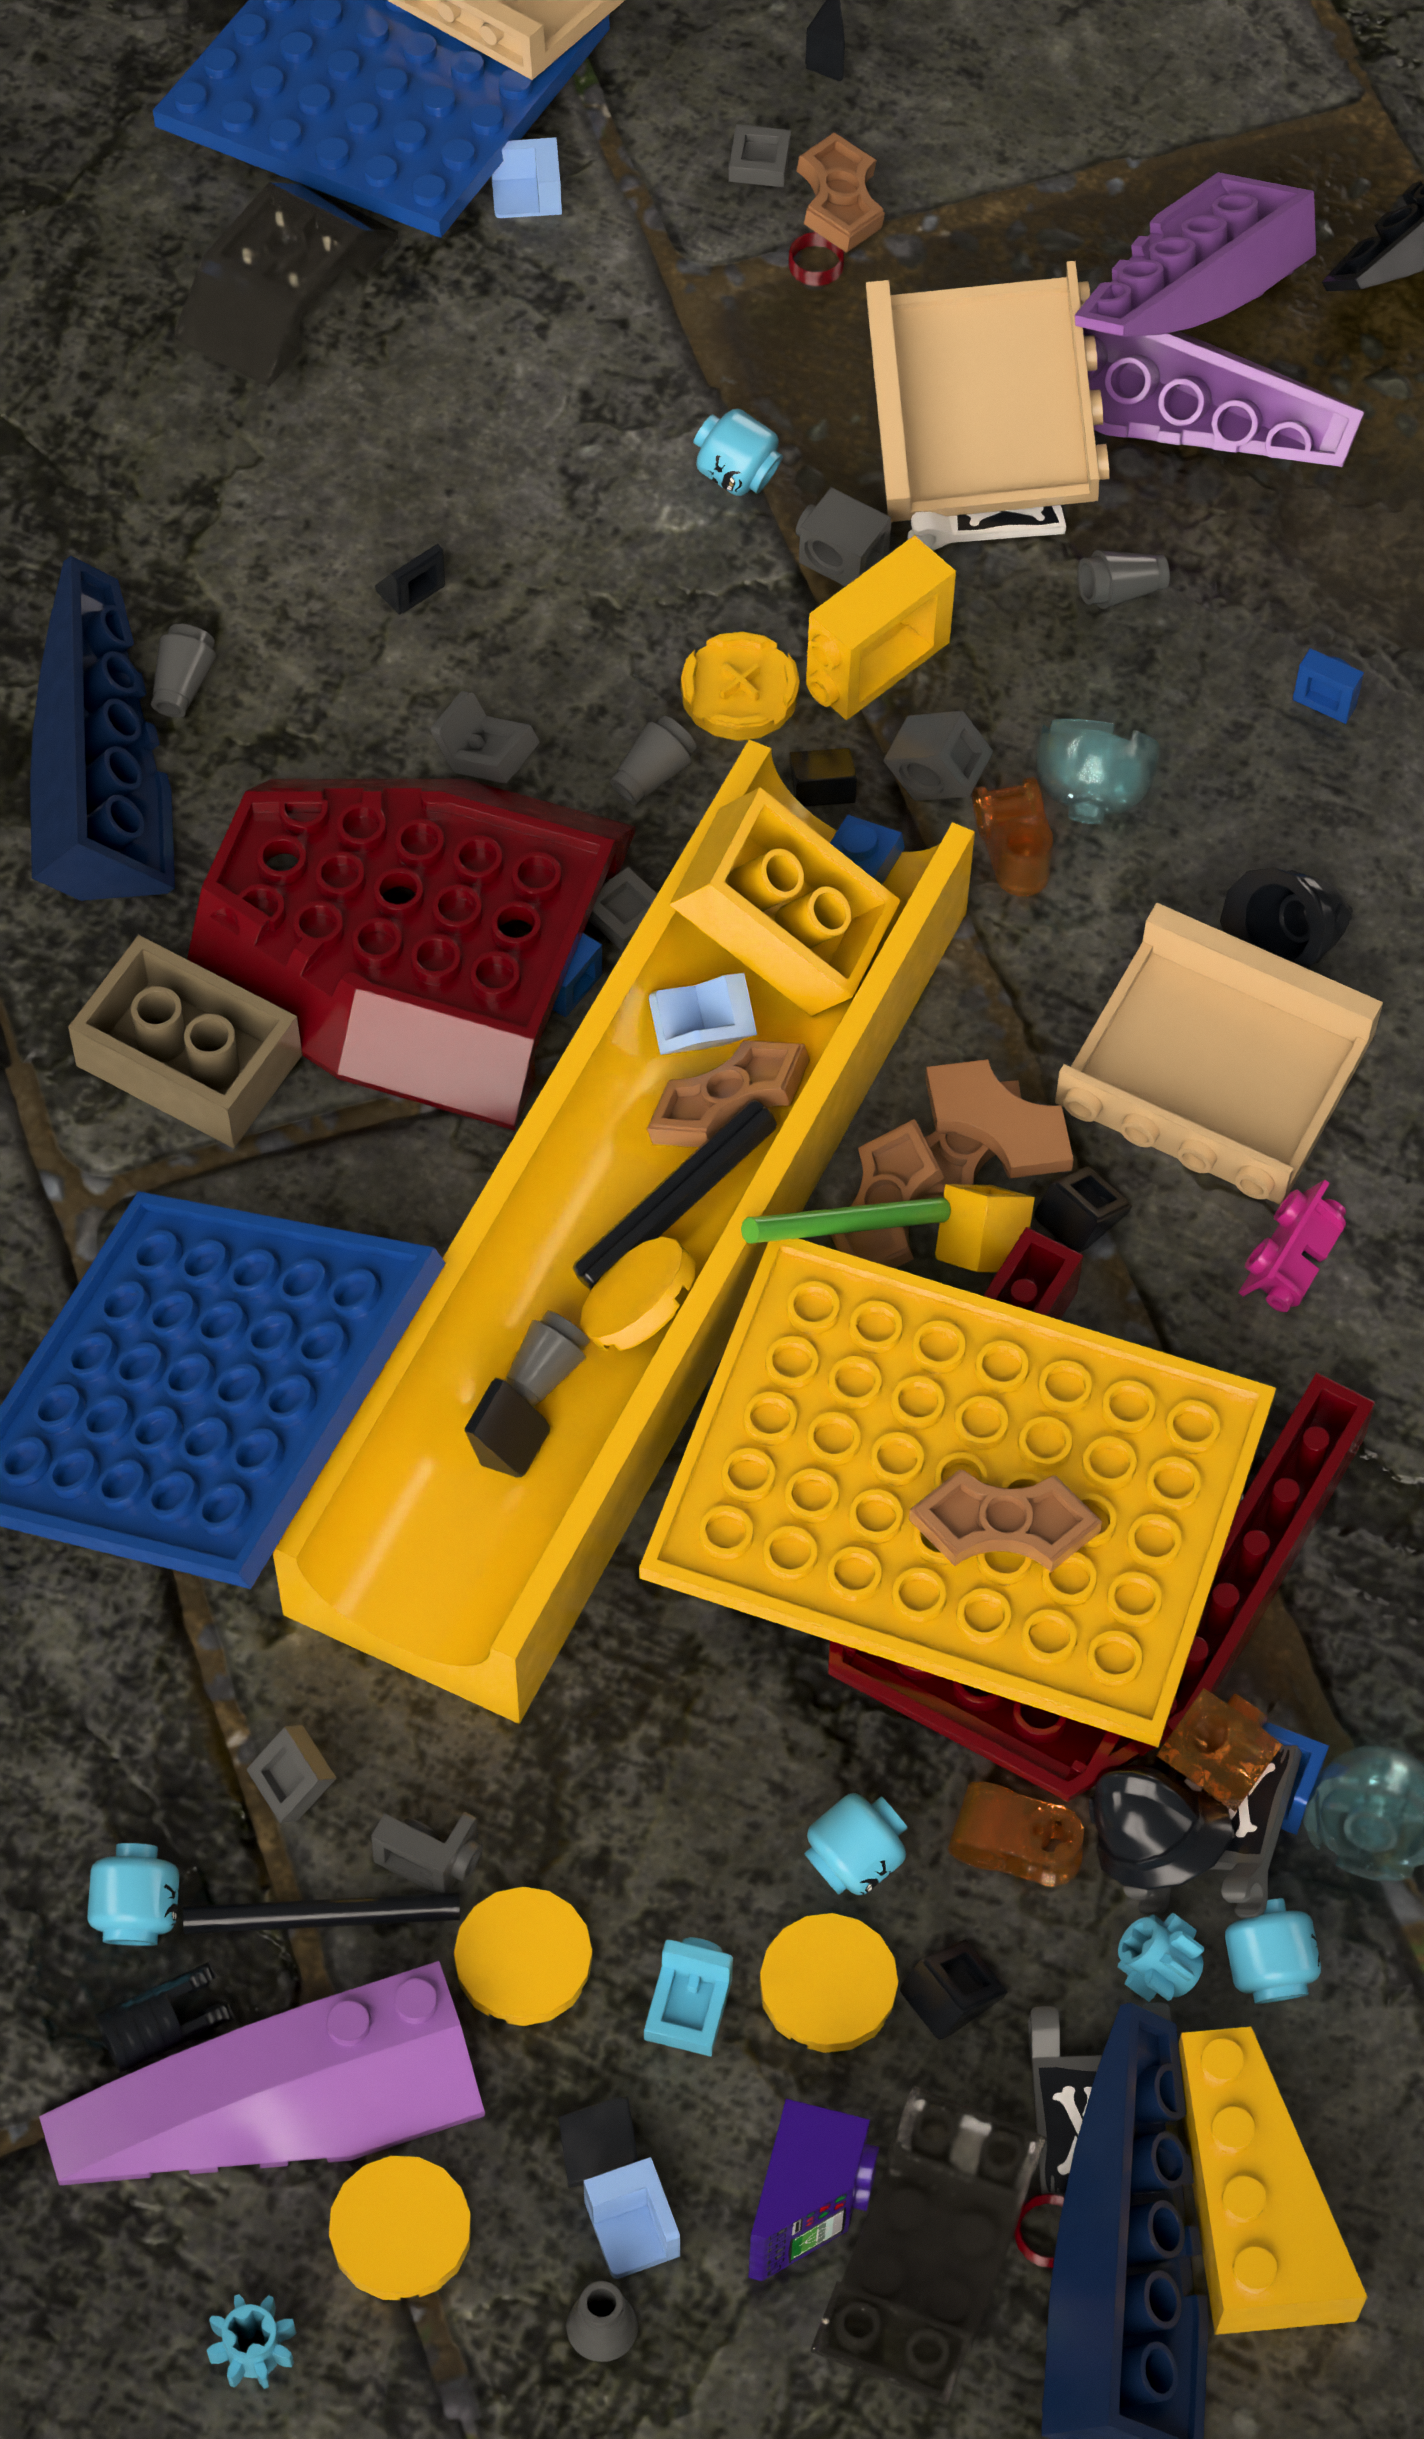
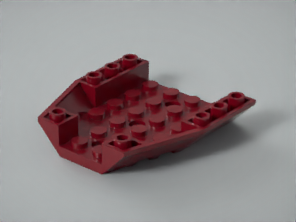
(422, 990)

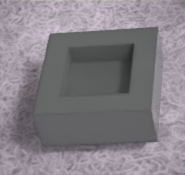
(759, 155)
(622, 907)
(291, 1773)

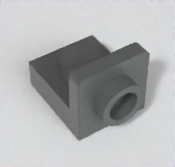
(420, 1856)

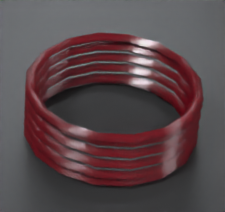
(810, 277)
(1047, 2198)

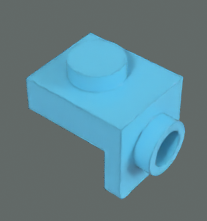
(690, 1995)

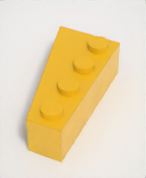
(1258, 2205)

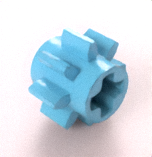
(1160, 1957)
(244, 2323)

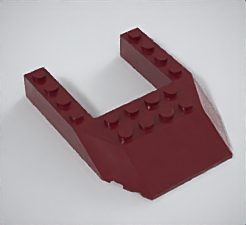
(1258, 1554)

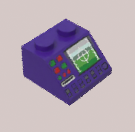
(811, 2185)

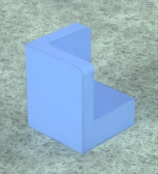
(528, 179)
(703, 1014)
(632, 2218)

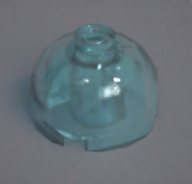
(1093, 769)
(1370, 1812)

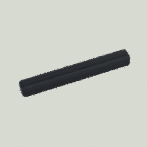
(679, 1190)

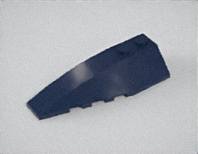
(93, 776)
(1122, 2296)

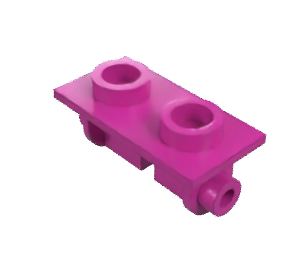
(1277, 1261)

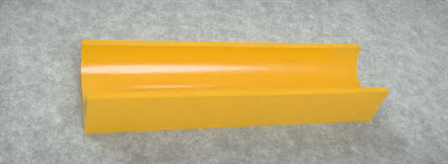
(487, 1571)

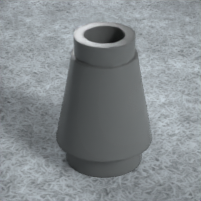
(1120, 576)
(181, 667)
(655, 758)
(546, 1357)
(602, 2337)

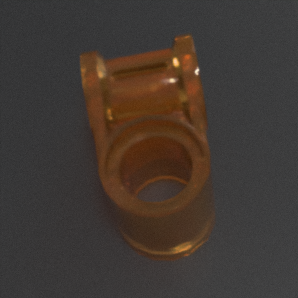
(1014, 827)
(1008, 1833)

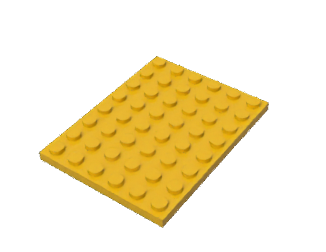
(872, 1389)

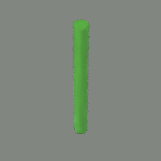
(845, 1220)

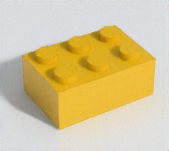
(785, 902)

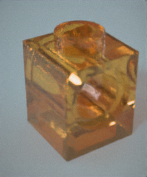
(1220, 1769)

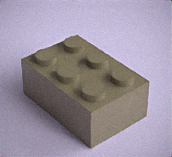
(185, 1041)

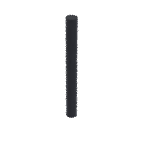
(321, 1913)

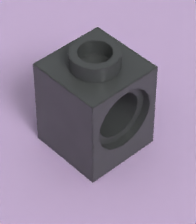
(842, 537)
(938, 756)

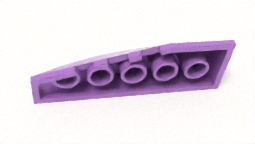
(1205, 257)
(1207, 397)
(288, 2088)

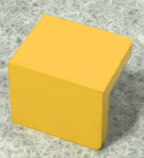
(982, 1225)

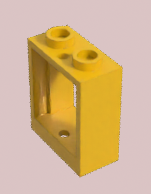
(879, 628)

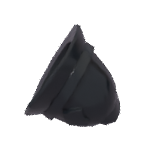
(1286, 914)
(1156, 1828)

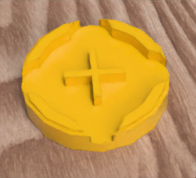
(740, 686)
(637, 1294)
(523, 1956)
(828, 1982)
(400, 2227)

